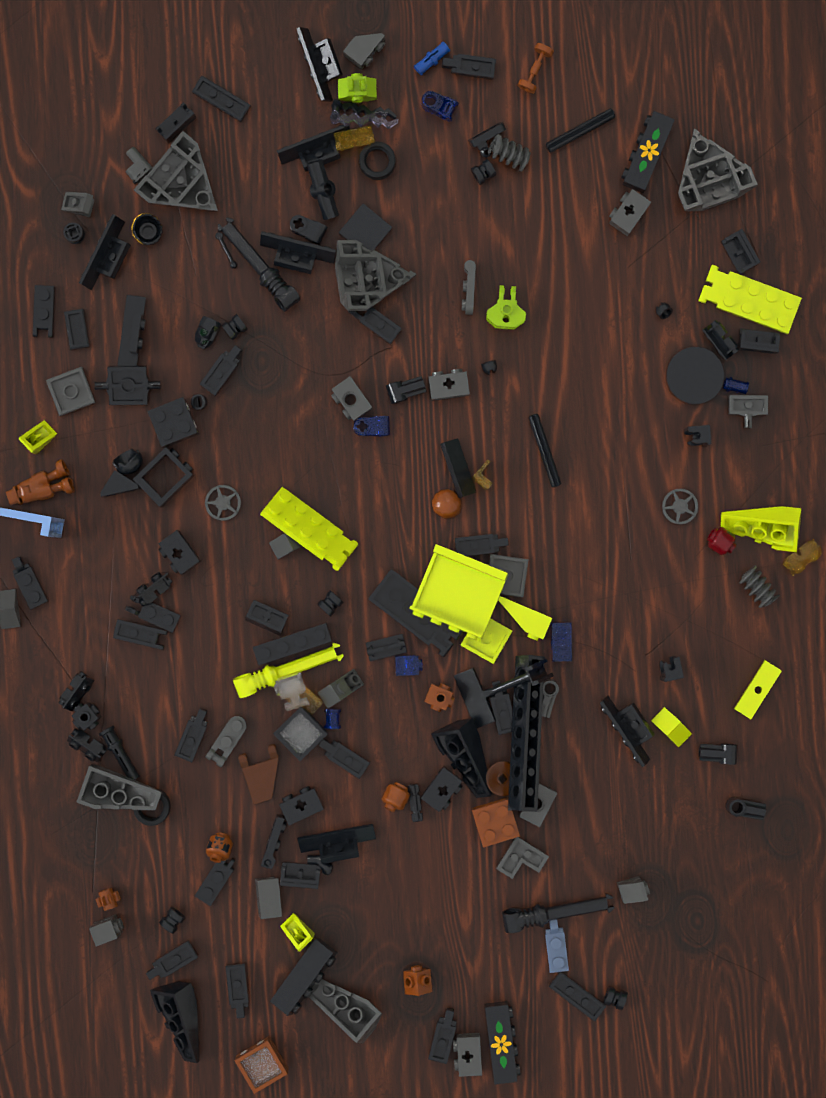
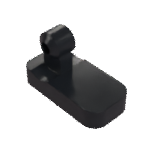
(481, 138)

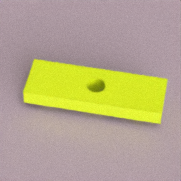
(764, 679)

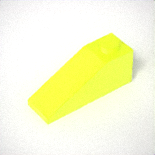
(529, 620)

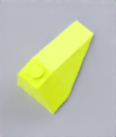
(769, 525)

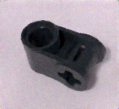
(311, 230)

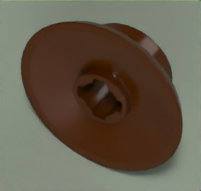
(495, 771)

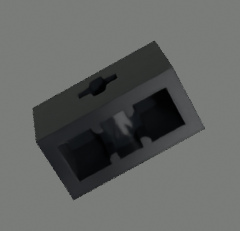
(177, 541)
(443, 778)
(293, 813)

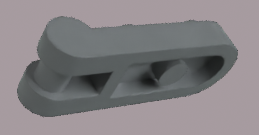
(468, 287)
(227, 740)

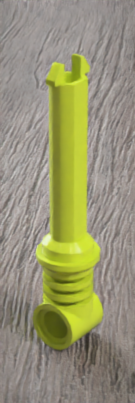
(248, 684)

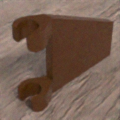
(260, 776)

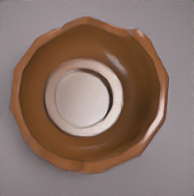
(446, 504)

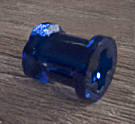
(332, 719)

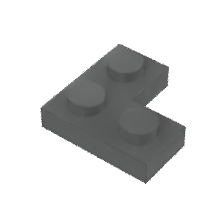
(519, 853)

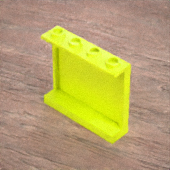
(459, 592)

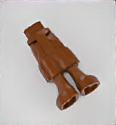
(39, 486)

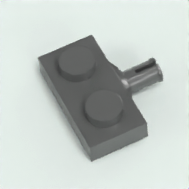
(748, 407)

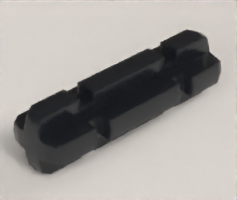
(415, 803)

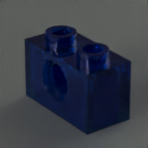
(561, 641)

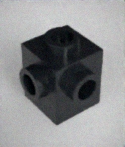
(93, 715)

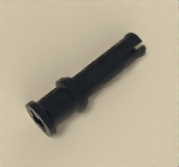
(115, 745)

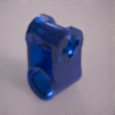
(440, 105)
(375, 426)

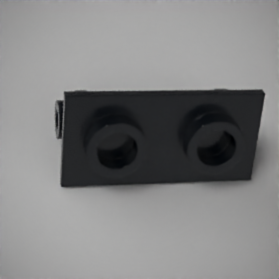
(715, 333)
(158, 583)
(386, 647)
(81, 685)
(91, 750)

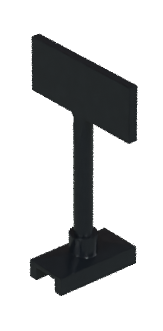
(476, 698)

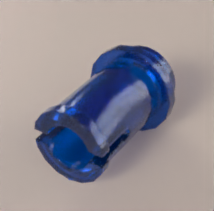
(735, 385)

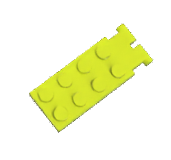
(751, 299)
(308, 528)

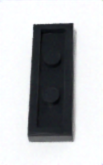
(221, 98)
(458, 468)
(577, 996)

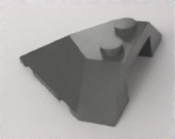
(712, 176)
(179, 178)
(365, 275)

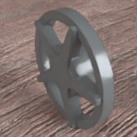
(222, 502)
(680, 506)

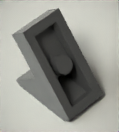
(78, 203)

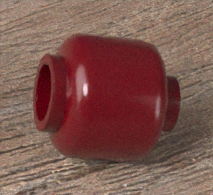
(721, 541)

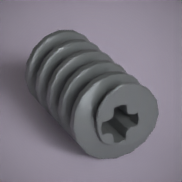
(510, 152)
(758, 587)

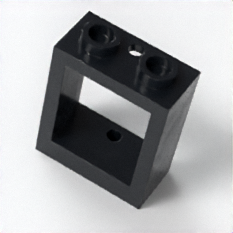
(152, 493)

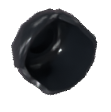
(128, 462)

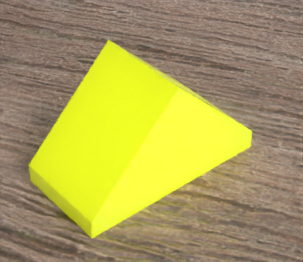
(38, 437)
(671, 727)
(297, 931)

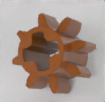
(108, 899)

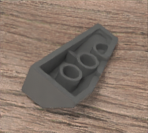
(112, 790)
(349, 1011)

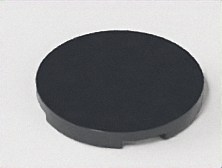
(695, 375)

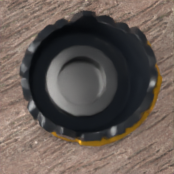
(147, 229)

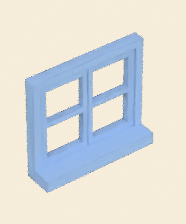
(50, 525)

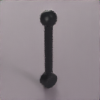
(219, 236)

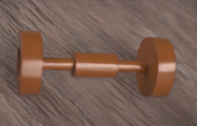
(543, 50)

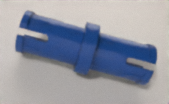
(432, 58)

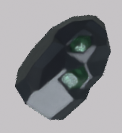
(206, 332)

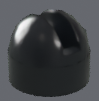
(664, 310)
(490, 365)
(195, 402)

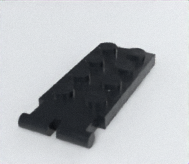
(395, 597)

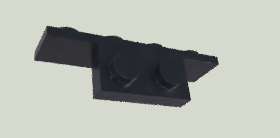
(321, 61)
(314, 148)
(295, 253)
(107, 255)
(131, 331)
(631, 726)
(337, 844)

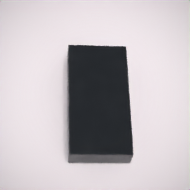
(77, 329)

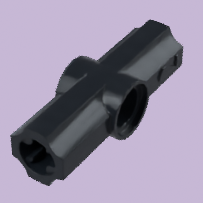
(322, 189)

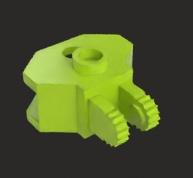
(357, 88)
(506, 309)

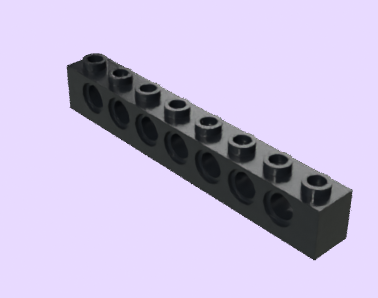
(525, 740)

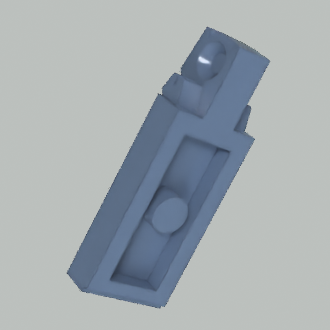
(556, 948)

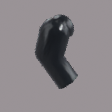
(315, 860)

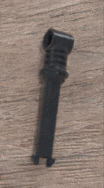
(284, 294)
(515, 919)

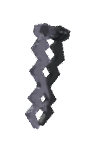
(369, 115)

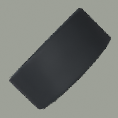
(377, 146)
(155, 821)

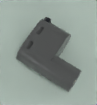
(140, 167)

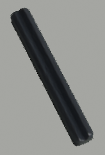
(580, 130)
(545, 450)

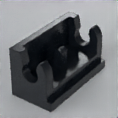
(176, 123)
(740, 251)
(758, 341)
(701, 435)
(266, 617)
(671, 671)
(300, 875)

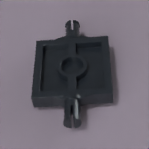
(127, 385)

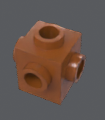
(434, 691)
(417, 981)

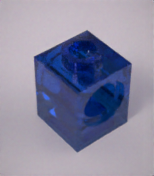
(408, 665)

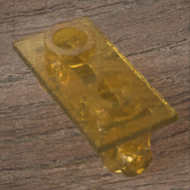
(354, 137)
(809, 553)

